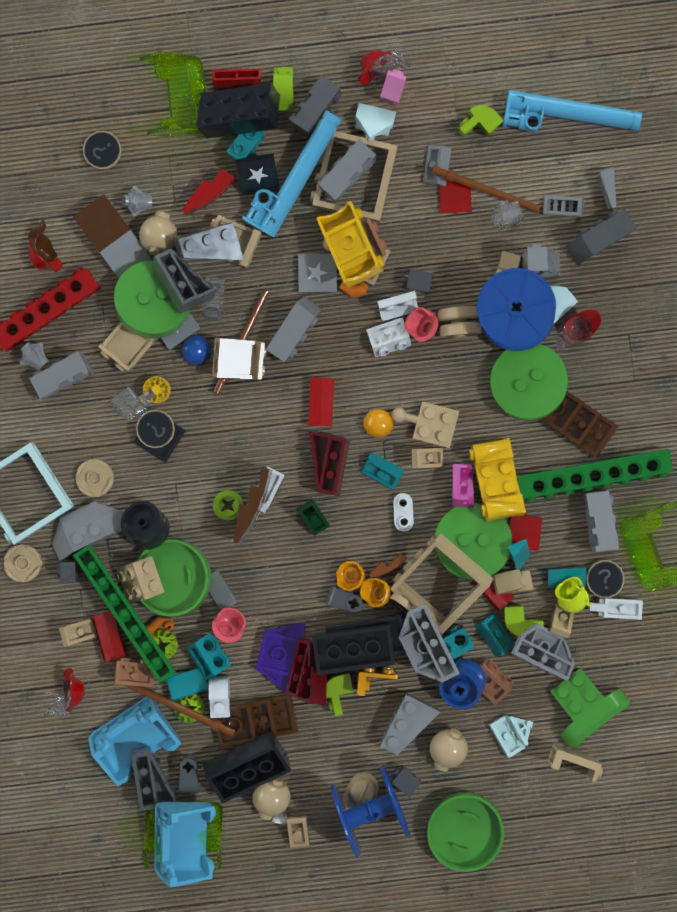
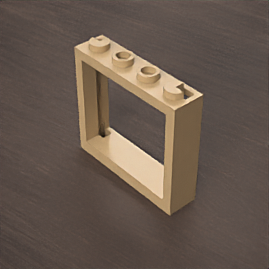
(324, 161)
(463, 561)

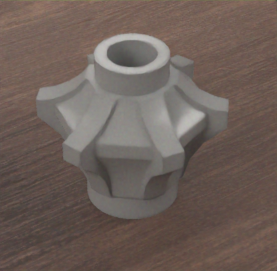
(137, 201)
(33, 355)

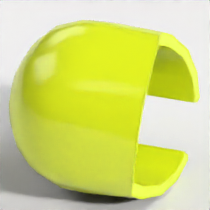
(571, 596)

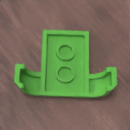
(586, 707)

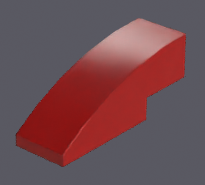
(209, 192)

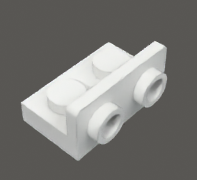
(397, 306)
(389, 337)

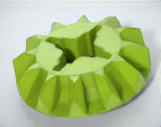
(218, 504)
(166, 636)
(193, 700)

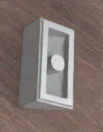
(439, 157)
(221, 592)

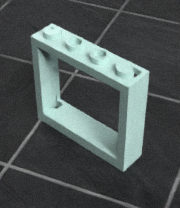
(53, 484)

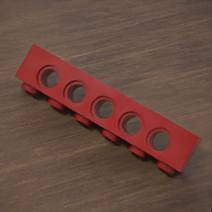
(88, 288)

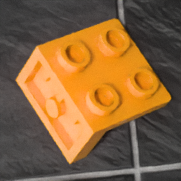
(363, 677)

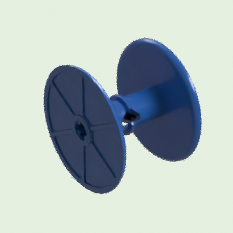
(516, 290)
(369, 811)

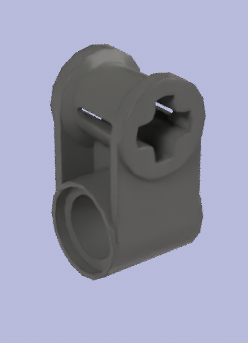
(340, 599)
(189, 777)

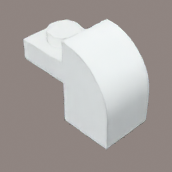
(219, 696)

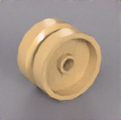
(460, 325)

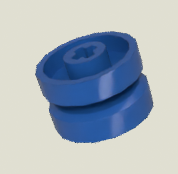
(465, 688)

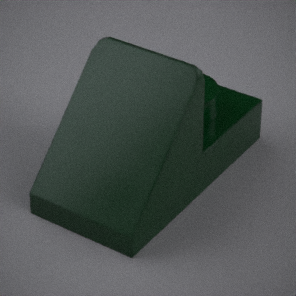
(313, 517)

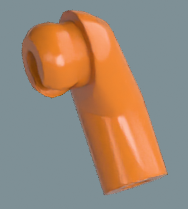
(356, 290)
(160, 622)

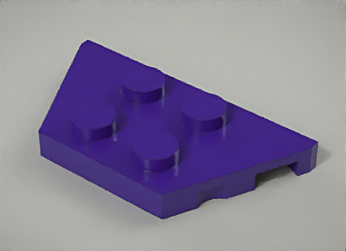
(278, 652)

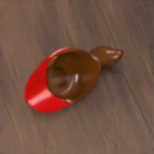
(41, 250)

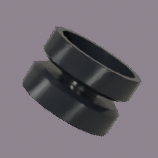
(145, 525)

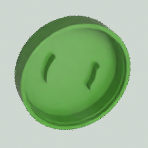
(144, 303)
(529, 383)
(480, 540)
(183, 575)
(465, 832)

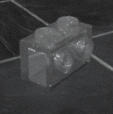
(507, 215)

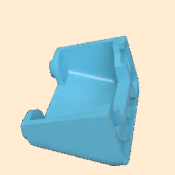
(134, 728)
(181, 842)

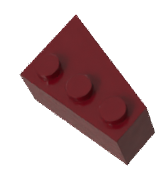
(329, 461)
(303, 677)

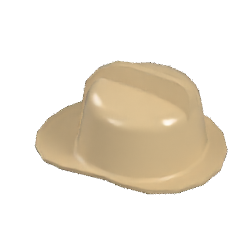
(360, 788)

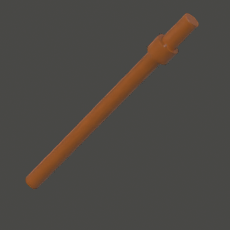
(451, 176)
(245, 333)
(215, 725)

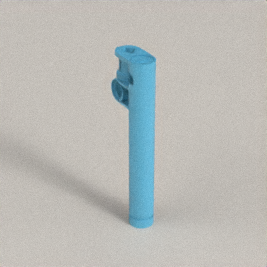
(526, 106)
(273, 213)

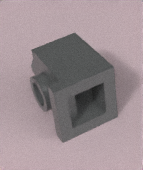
(68, 571)

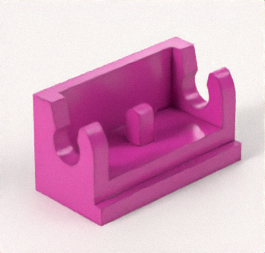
(462, 486)

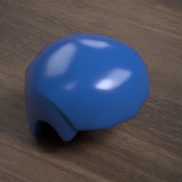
(195, 350)

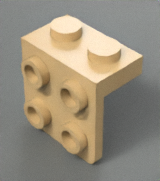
(140, 580)

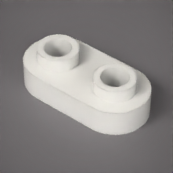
(403, 512)

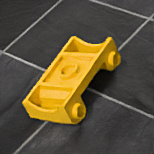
(350, 245)
(497, 480)

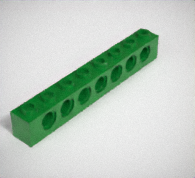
(661, 458)
(125, 614)

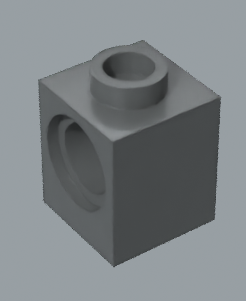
(418, 281)
(405, 780)

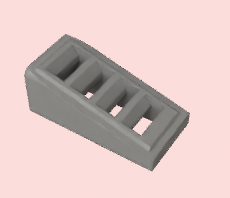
(607, 183)
(580, 205)

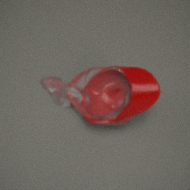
(378, 63)
(579, 328)
(69, 695)

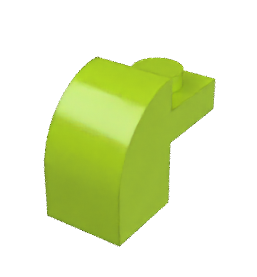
(284, 85)
(482, 116)
(514, 619)
(338, 685)

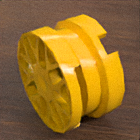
(160, 388)

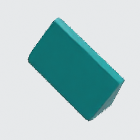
(382, 470)
(519, 553)
(558, 575)
(495, 635)
(187, 684)

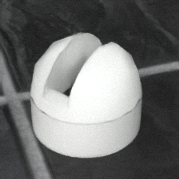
(280, 819)

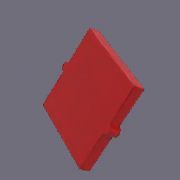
(455, 198)
(526, 528)

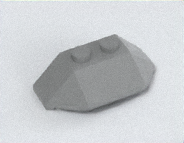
(85, 527)
(426, 646)
(544, 651)

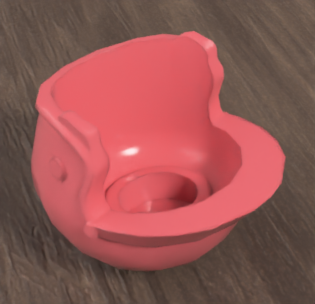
(422, 324)
(229, 625)

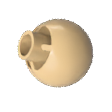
(158, 233)
(448, 749)
(271, 798)

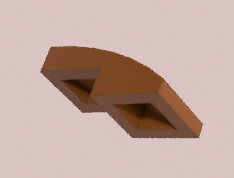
(382, 568)

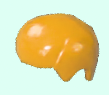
(378, 423)
(350, 576)
(375, 592)

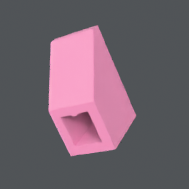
(393, 87)

